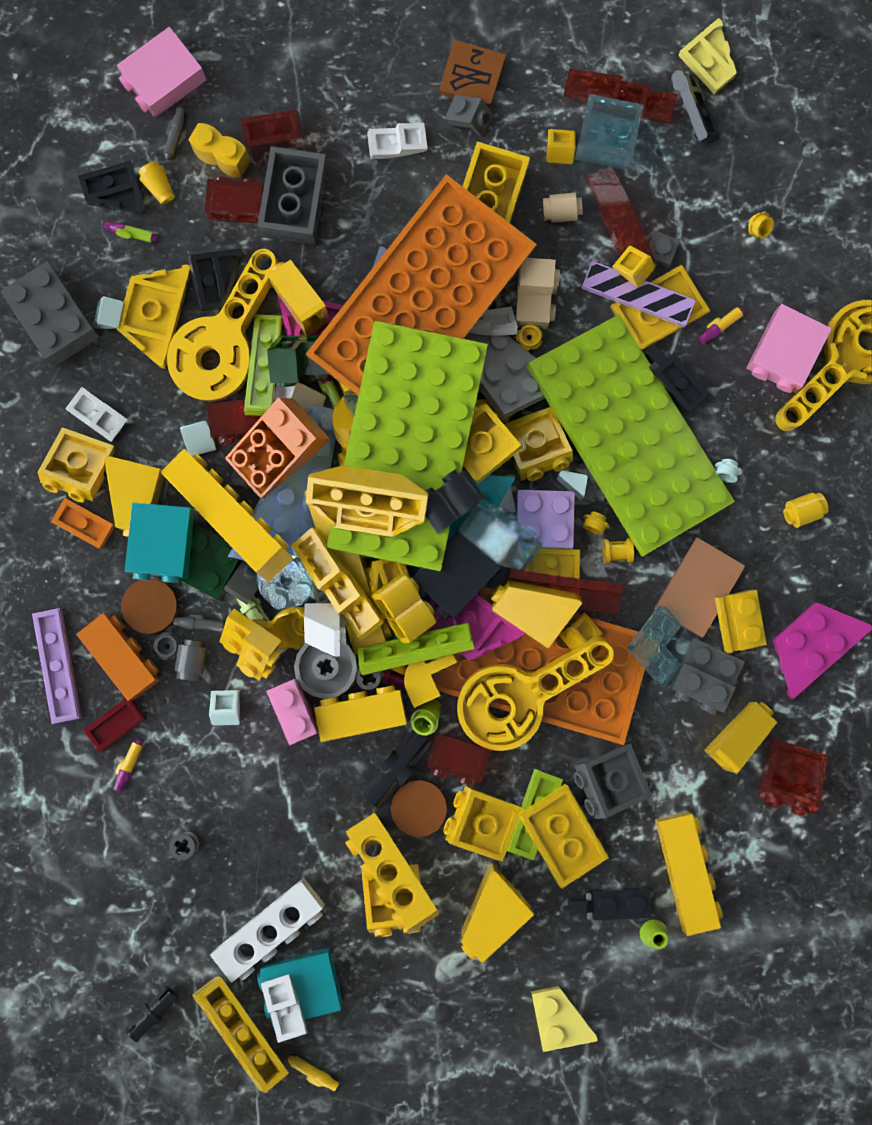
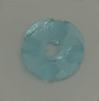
(285, 596)

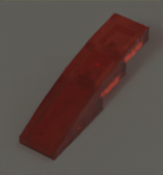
(657, 105)
(617, 212)

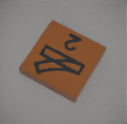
(472, 72)

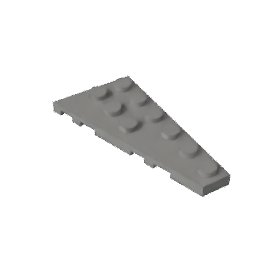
(505, 377)

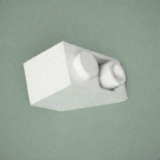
(324, 627)

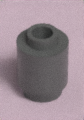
(190, 660)

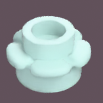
(728, 470)

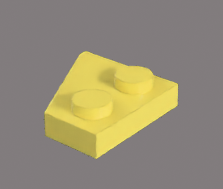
(710, 57)
(559, 1021)

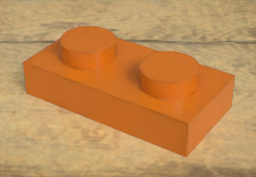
(83, 523)

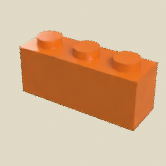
(119, 656)

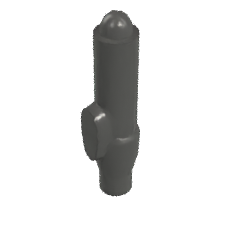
(173, 131)
(199, 622)

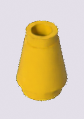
(156, 181)

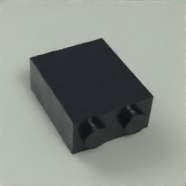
(462, 576)

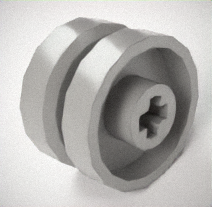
(316, 681)

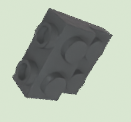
(706, 677)
(611, 782)

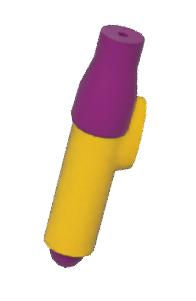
(719, 325)
(126, 766)

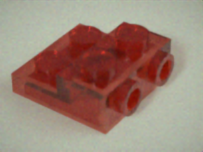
(792, 778)

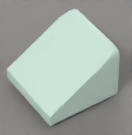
(108, 313)
(198, 438)
(573, 482)
(225, 707)

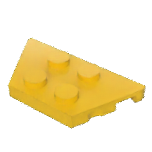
(153, 311)

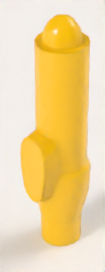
(314, 1075)

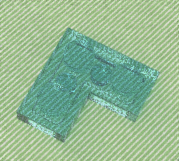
(651, 642)

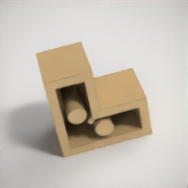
(535, 286)

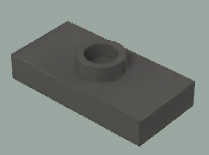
(243, 583)

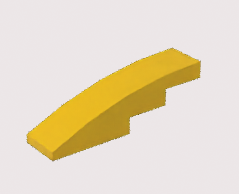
(338, 583)

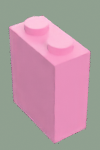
(161, 73)
(788, 349)
(293, 711)

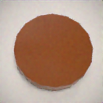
(149, 606)
(418, 808)

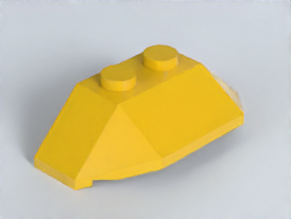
(366, 500)

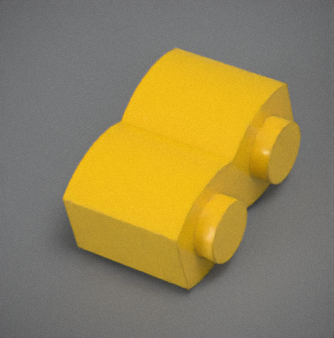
(219, 150)
(404, 608)

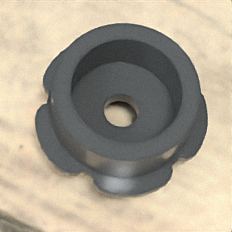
(159, 646)

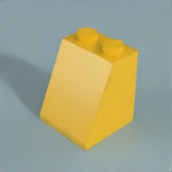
(493, 916)

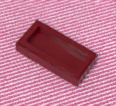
(114, 724)

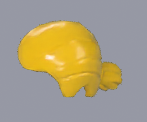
(287, 626)

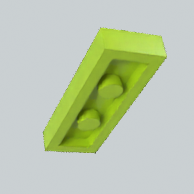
(539, 787)

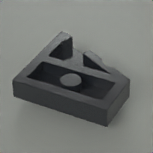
(113, 188)
(213, 277)

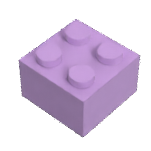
(549, 515)

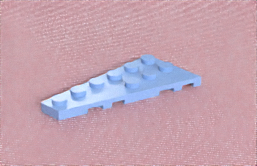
(286, 505)

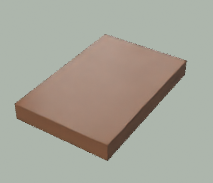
(696, 583)

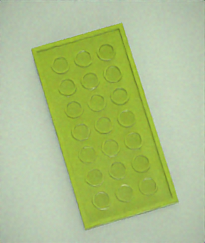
(413, 423)
(630, 434)

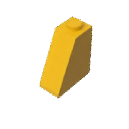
(299, 297)
(129, 484)
(535, 609)
(742, 737)

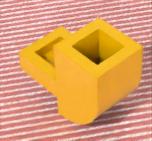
(419, 681)

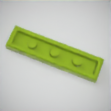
(259, 390)
(424, 647)

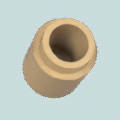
(562, 207)

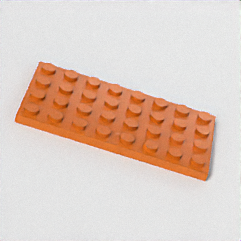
(430, 279)
(594, 706)

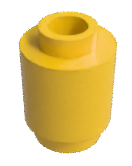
(805, 509)

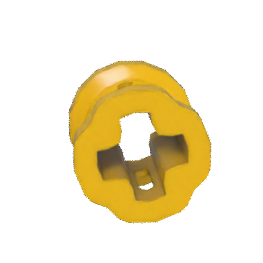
(617, 550)

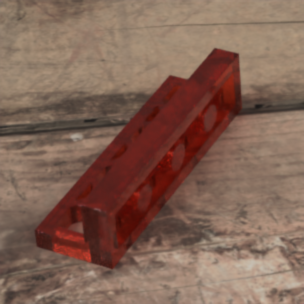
(595, 595)

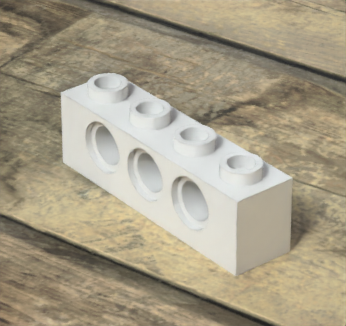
(229, 955)

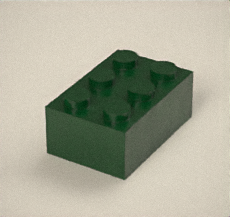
(210, 564)

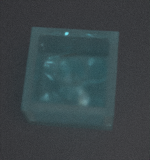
(609, 132)
(501, 536)

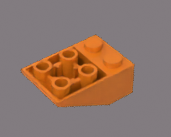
(276, 446)

